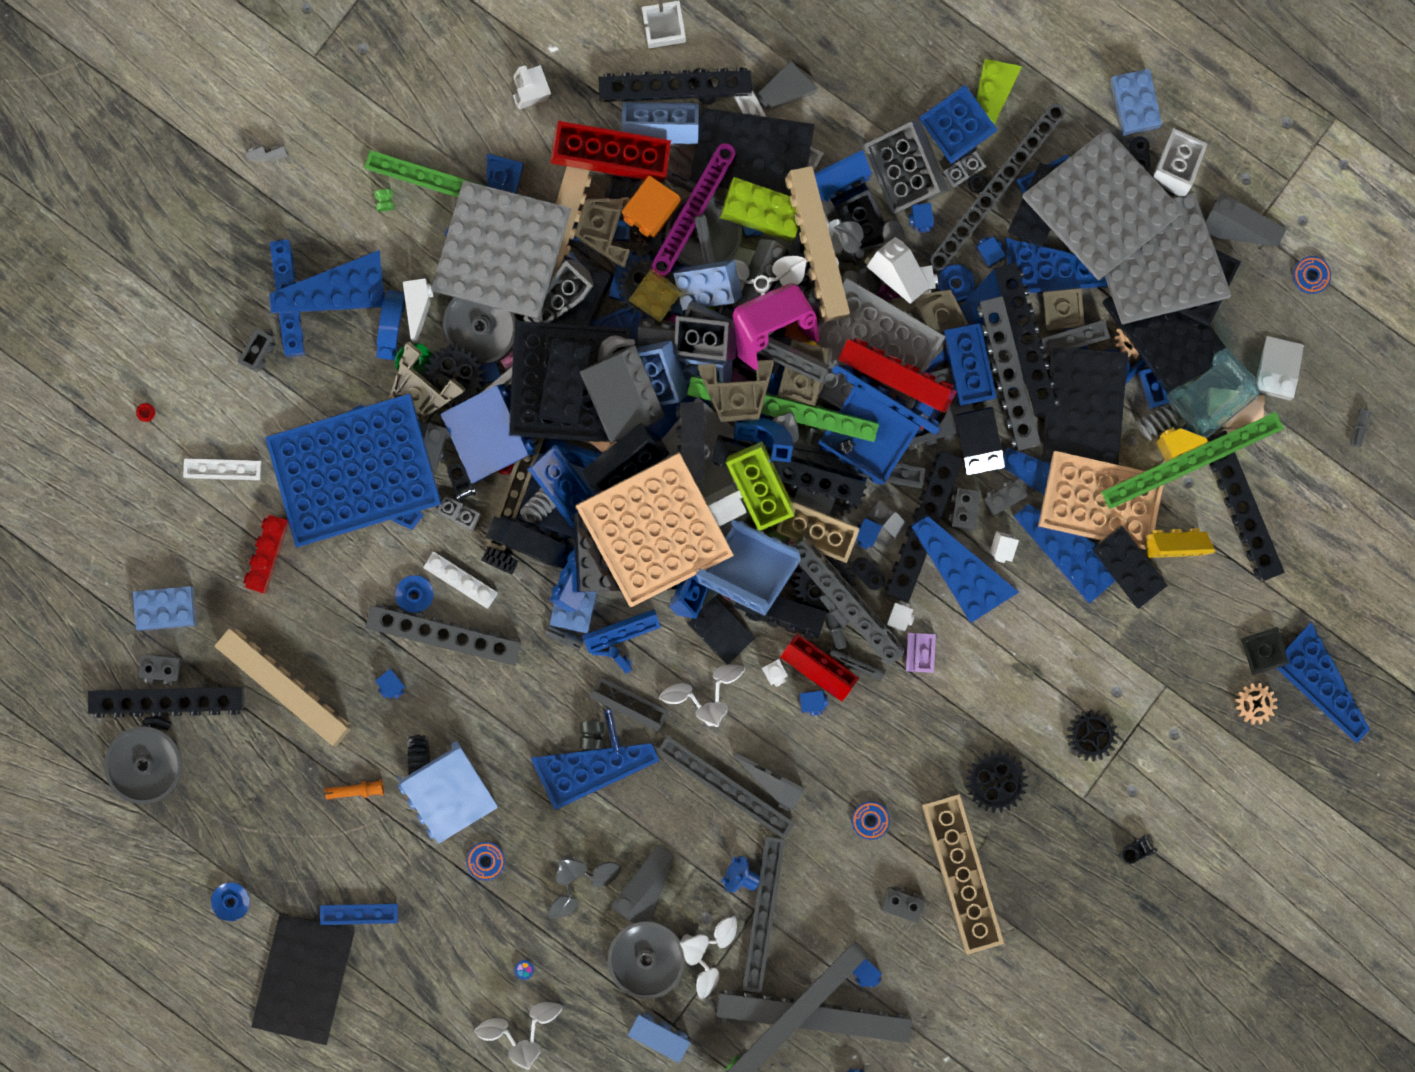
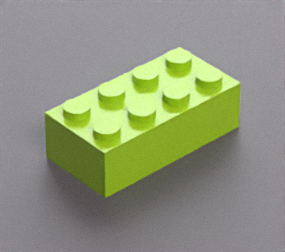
(760, 209)
(760, 486)

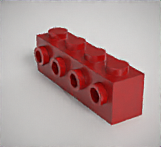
(266, 555)
(821, 669)

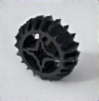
(1088, 726)
(417, 752)

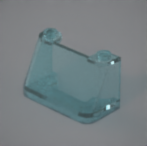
(1215, 395)

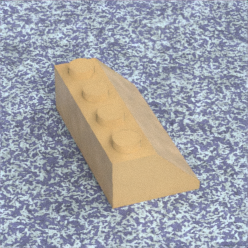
(828, 534)

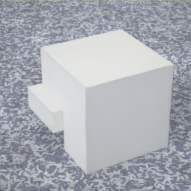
(531, 86)
(726, 504)

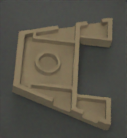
(598, 227)
(938, 311)
(424, 394)
(738, 399)

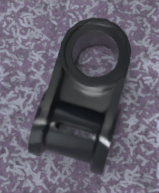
(461, 483)
(1141, 849)

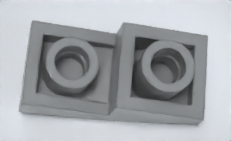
(259, 154)
(965, 169)
(458, 513)

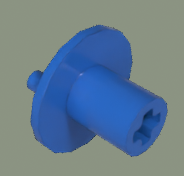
(739, 875)

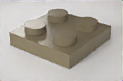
(1063, 308)

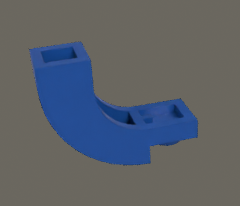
(389, 324)
(771, 433)

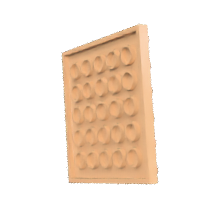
(654, 529)

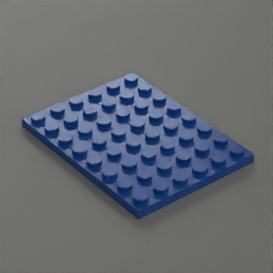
(353, 470)

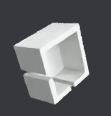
(665, 26)

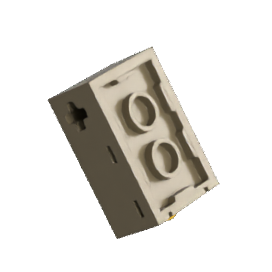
(798, 386)

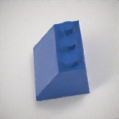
(843, 176)
(688, 598)

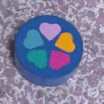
(524, 970)

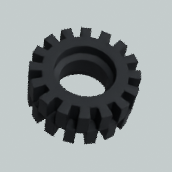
(499, 560)

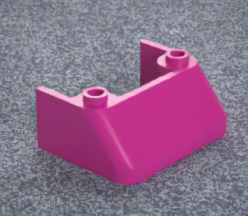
(768, 313)

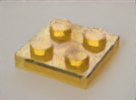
(655, 295)

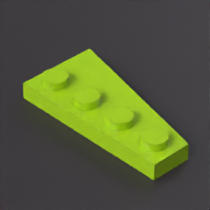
(995, 86)

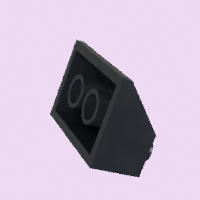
(704, 339)

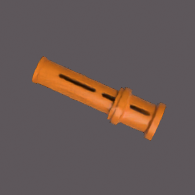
(364, 789)

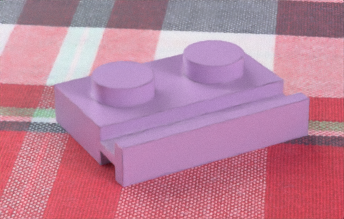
(920, 652)

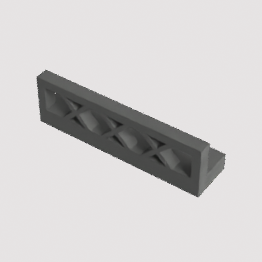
(626, 711)

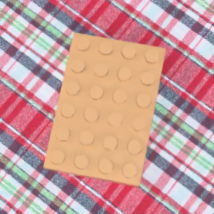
(1077, 507)

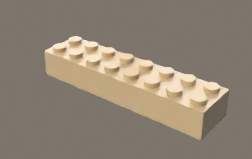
(282, 687)
(962, 874)

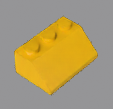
(1178, 442)
(1178, 543)

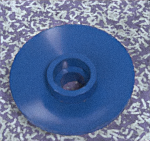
(413, 585)
(220, 904)

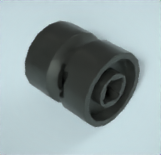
(591, 735)

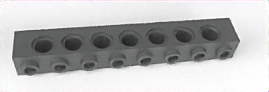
(1031, 437)
(848, 601)
(375, 623)

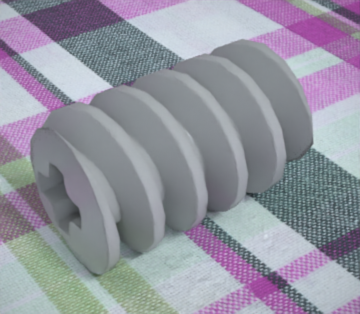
(1158, 421)
(537, 507)

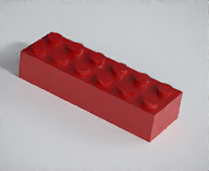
(610, 151)
(897, 375)

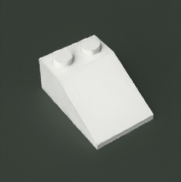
(1179, 163)
(899, 270)
(417, 301)
(1279, 368)

